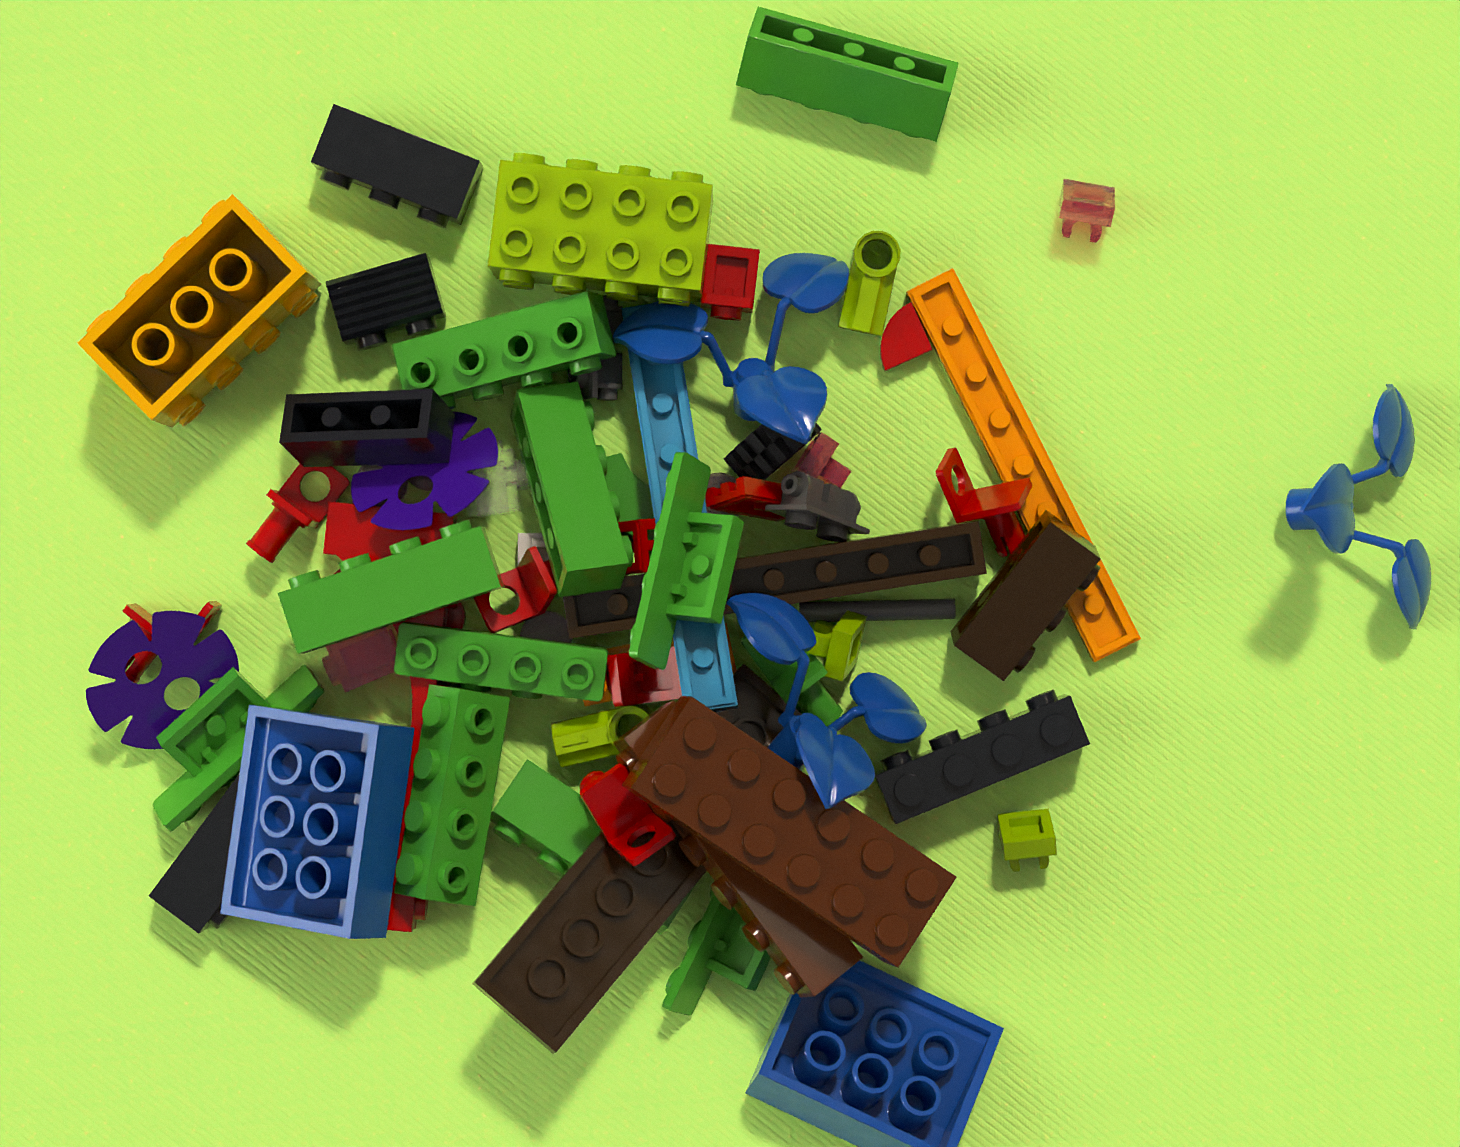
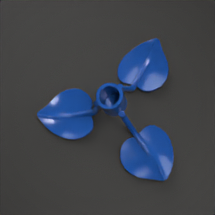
(779, 399)
(1330, 506)
(833, 761)

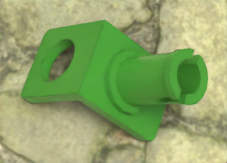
(813, 696)

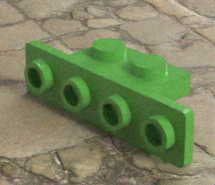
(687, 565)
(501, 661)
(211, 738)
(715, 946)

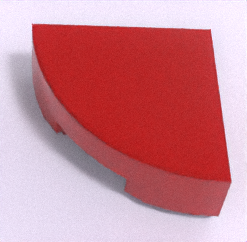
(903, 338)

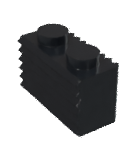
(386, 301)

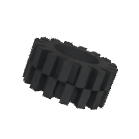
(763, 452)

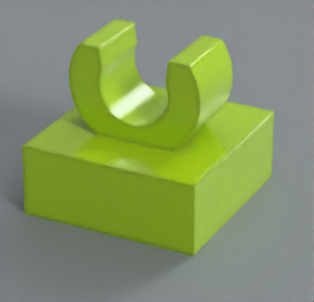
(839, 643)
(1027, 836)

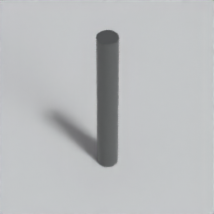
(880, 609)

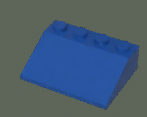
(317, 822)
(876, 1062)

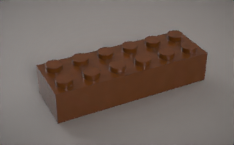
(778, 829)

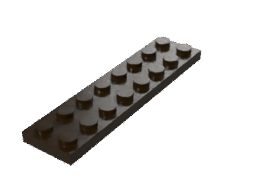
(604, 910)

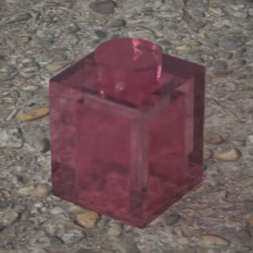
(361, 659)

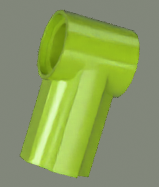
(869, 289)
(591, 735)

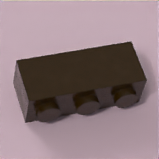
(1026, 596)

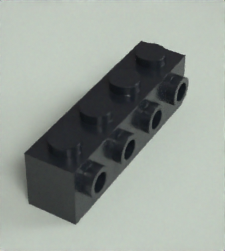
(981, 758)

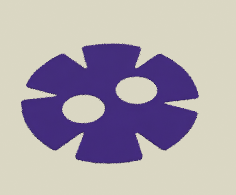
(452, 484)
(173, 642)

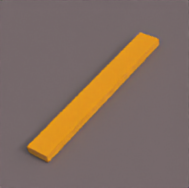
(1014, 446)

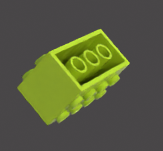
(600, 230)

